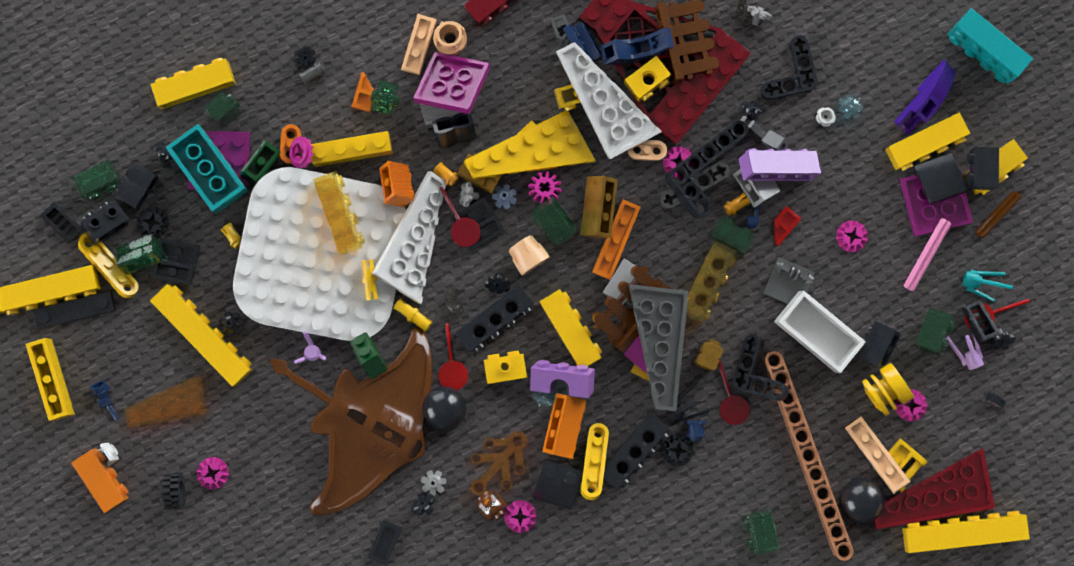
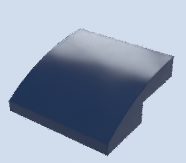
(583, 38)

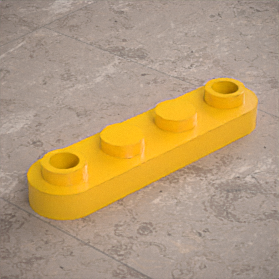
(106, 264)
(594, 461)

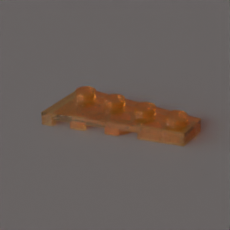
(172, 404)

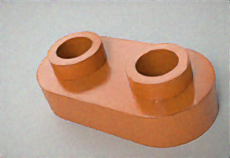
(286, 142)

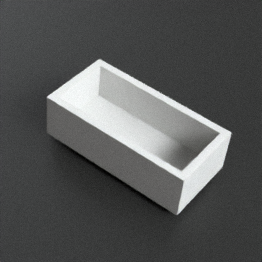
(819, 331)

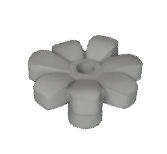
(758, 14)
(467, 194)
(438, 482)

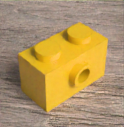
(505, 368)

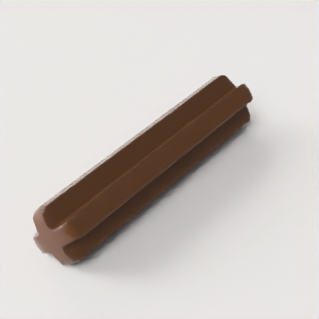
(998, 214)

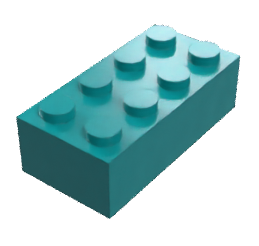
(989, 46)
(207, 169)

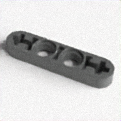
(713, 169)

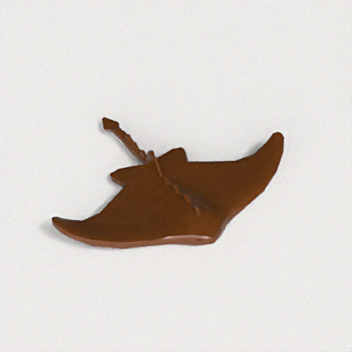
(370, 424)

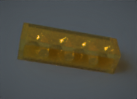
(338, 214)

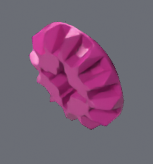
(297, 148)
(672, 154)
(844, 240)
(917, 412)
(221, 476)
(512, 510)

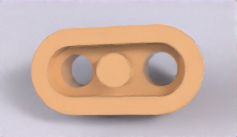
(647, 151)

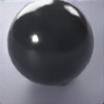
(444, 408)
(862, 500)

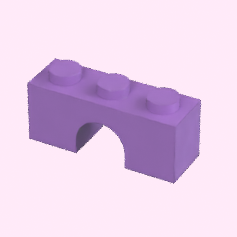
(579, 378)

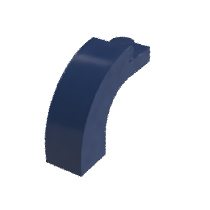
(636, 50)

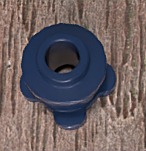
(695, 430)

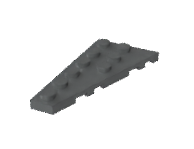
(661, 330)

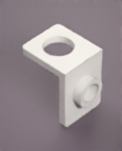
(110, 451)

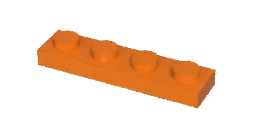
(613, 246)

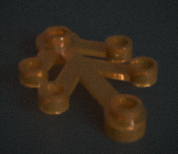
(501, 460)

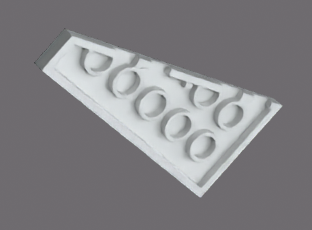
(609, 109)
(407, 252)

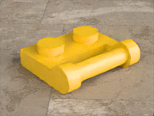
(901, 453)

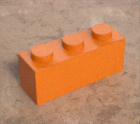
(564, 426)
(100, 480)

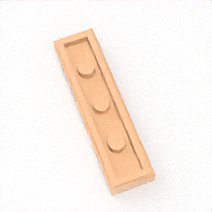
(877, 455)

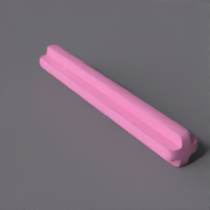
(927, 254)

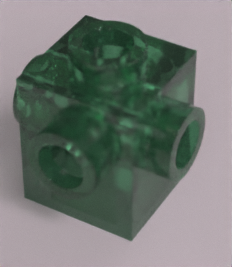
(385, 97)

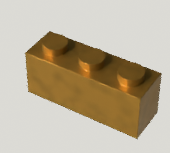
(599, 207)

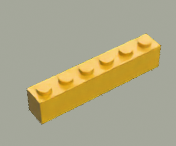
(49, 290)
(202, 335)
(966, 532)

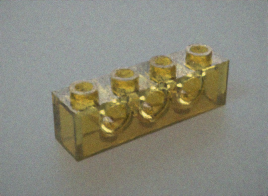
(716, 252)

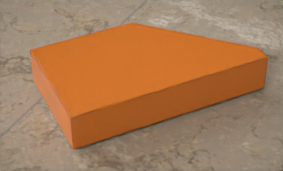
(363, 94)

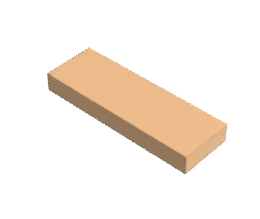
(418, 44)

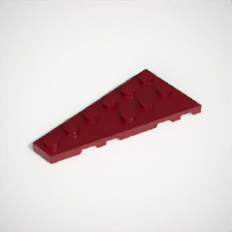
(950, 492)

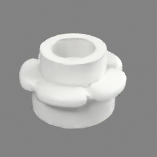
(830, 116)

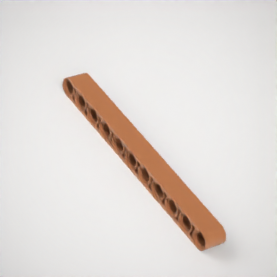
(813, 463)

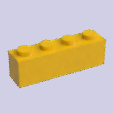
(193, 84)
(928, 141)
(351, 149)
(570, 329)
(50, 379)

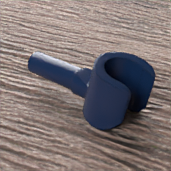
(753, 220)
(105, 402)

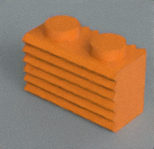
(396, 184)

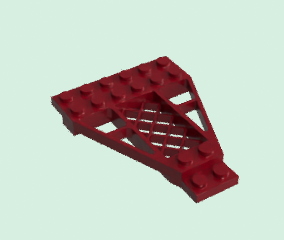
(685, 99)

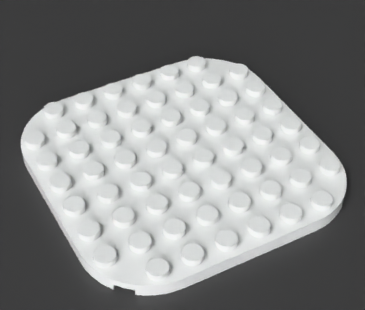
(290, 265)

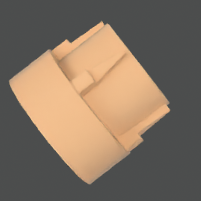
(445, 29)
(528, 255)

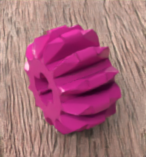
(543, 181)

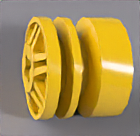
(887, 389)

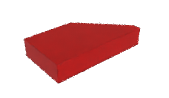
(784, 224)

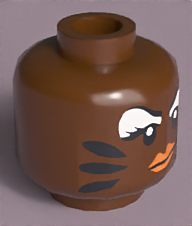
(491, 505)

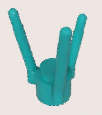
(973, 280)

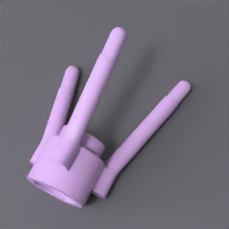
(311, 352)
(973, 358)

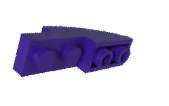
(930, 97)

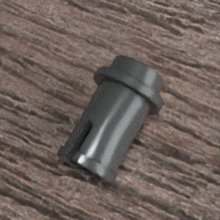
(312, 72)

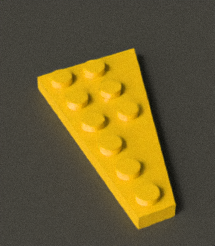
(541, 147)

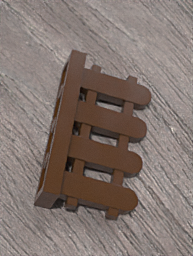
(683, 49)
(627, 331)

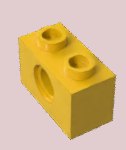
(653, 69)

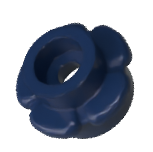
(99, 389)

